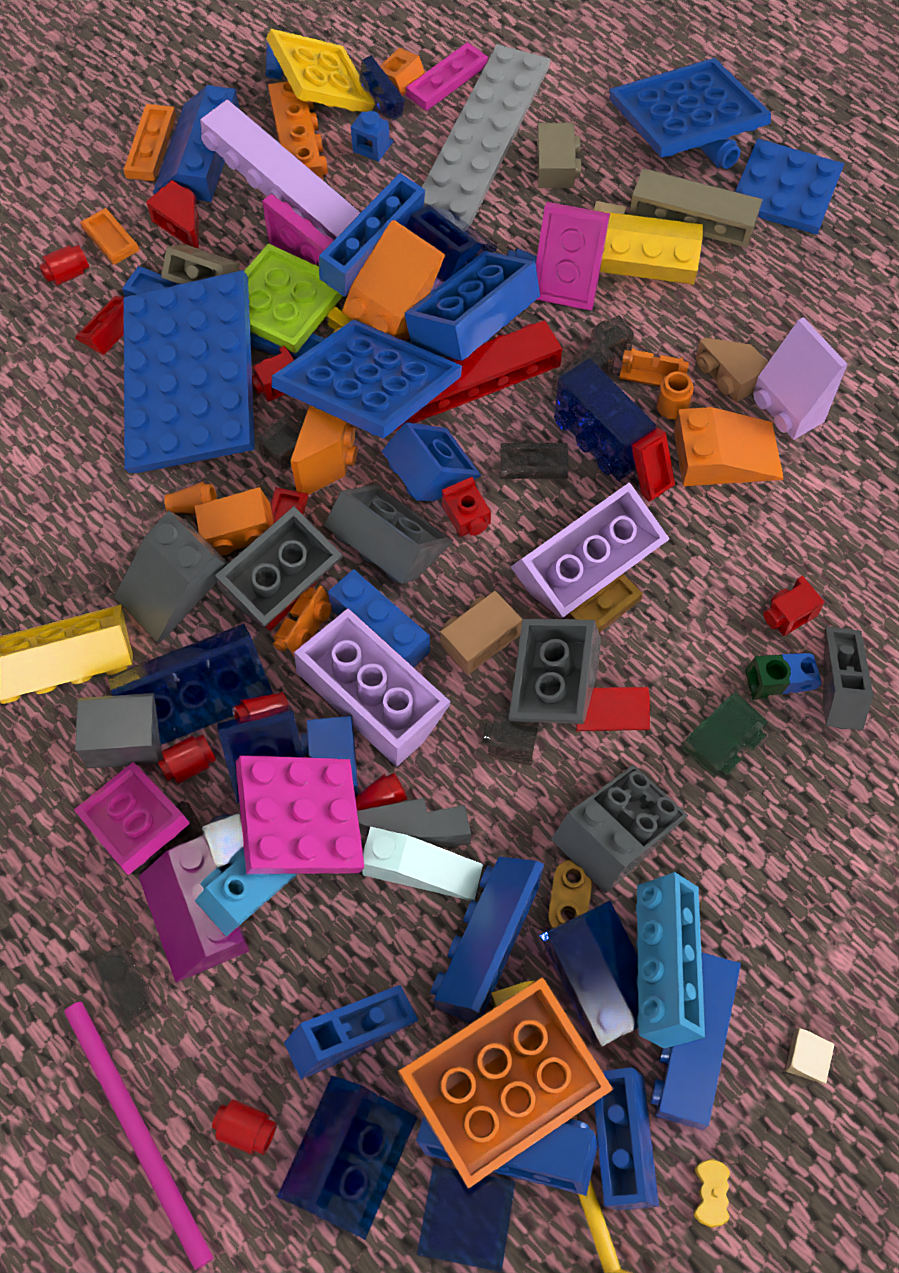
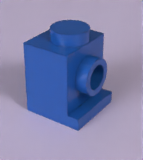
(372, 128)

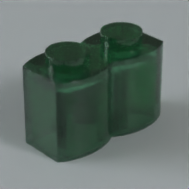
(726, 735)

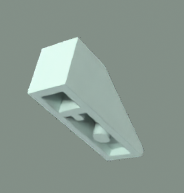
(419, 865)

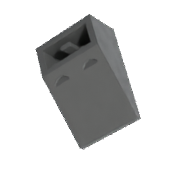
(617, 827)

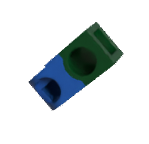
(782, 674)

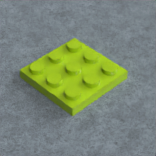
(286, 298)

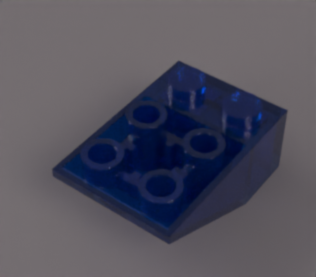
(450, 236)

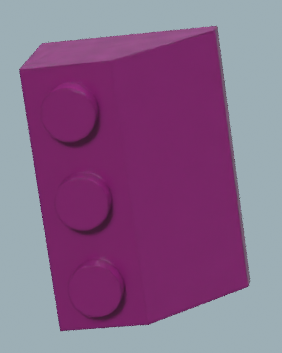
(185, 930)

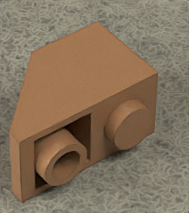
(731, 365)

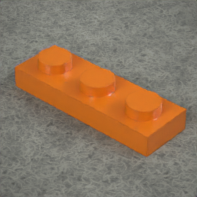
(150, 142)

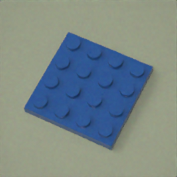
(689, 107)
(367, 378)

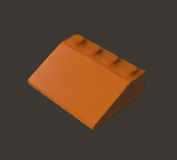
(504, 1081)

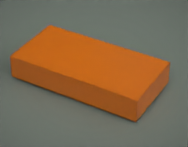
(109, 236)

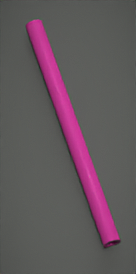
(139, 1136)

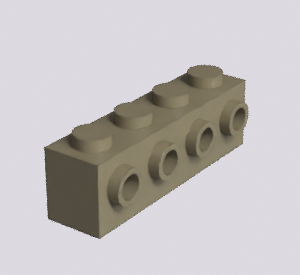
(696, 203)

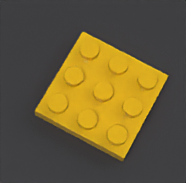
(319, 71)

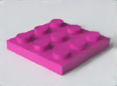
(298, 815)

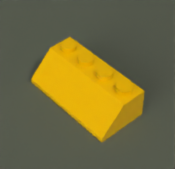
(652, 248)
(63, 653)

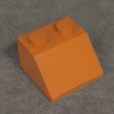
(322, 451)

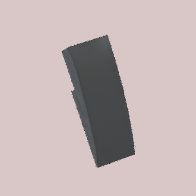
(438, 827)

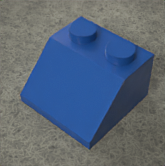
(427, 460)

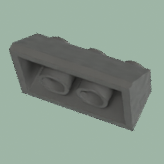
(386, 532)
(277, 567)

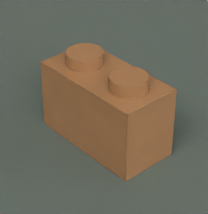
(480, 631)

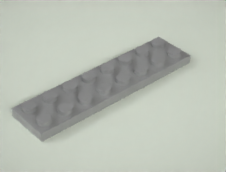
(484, 131)

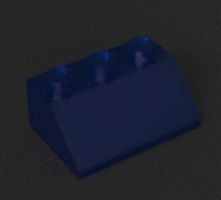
(597, 971)
(347, 1156)

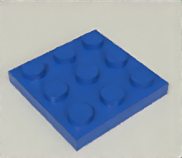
(791, 183)

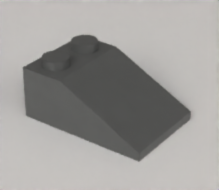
(168, 576)
(555, 671)

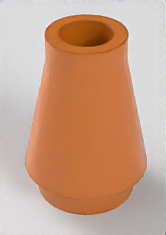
(185, 499)

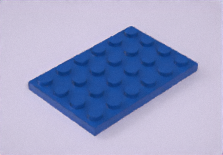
(187, 373)

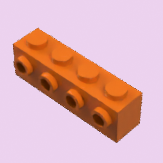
(296, 127)

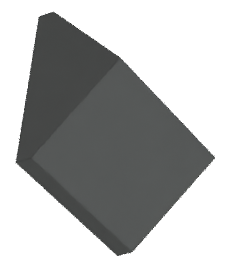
(117, 731)

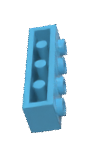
(234, 895)
(669, 961)

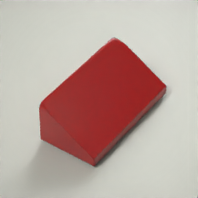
(105, 327)
(618, 710)

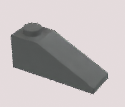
(846, 679)

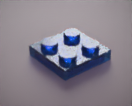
(466, 1222)

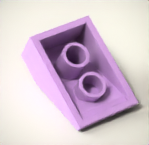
(800, 381)

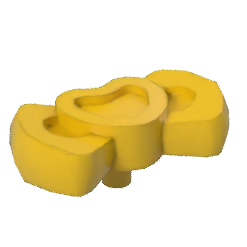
(712, 1192)

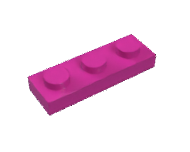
(446, 76)

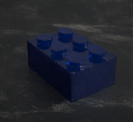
(600, 418)

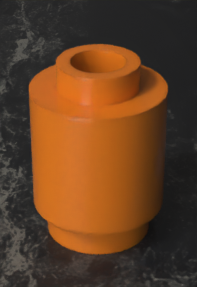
(674, 394)

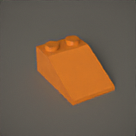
(393, 281)
(725, 447)

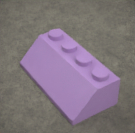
(591, 552)
(372, 685)

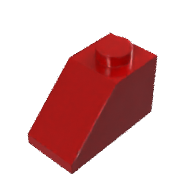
(176, 212)

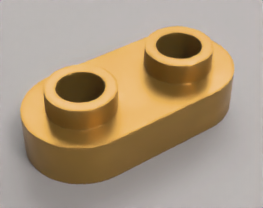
(568, 895)

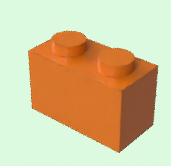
(234, 520)

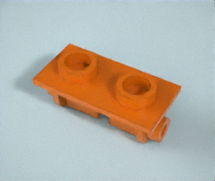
(647, 369)
(311, 610)

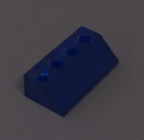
(197, 682)

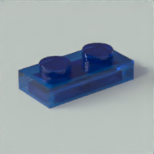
(380, 86)

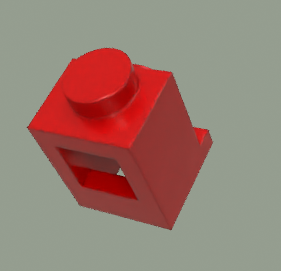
(263, 374)
(456, 502)
(793, 607)

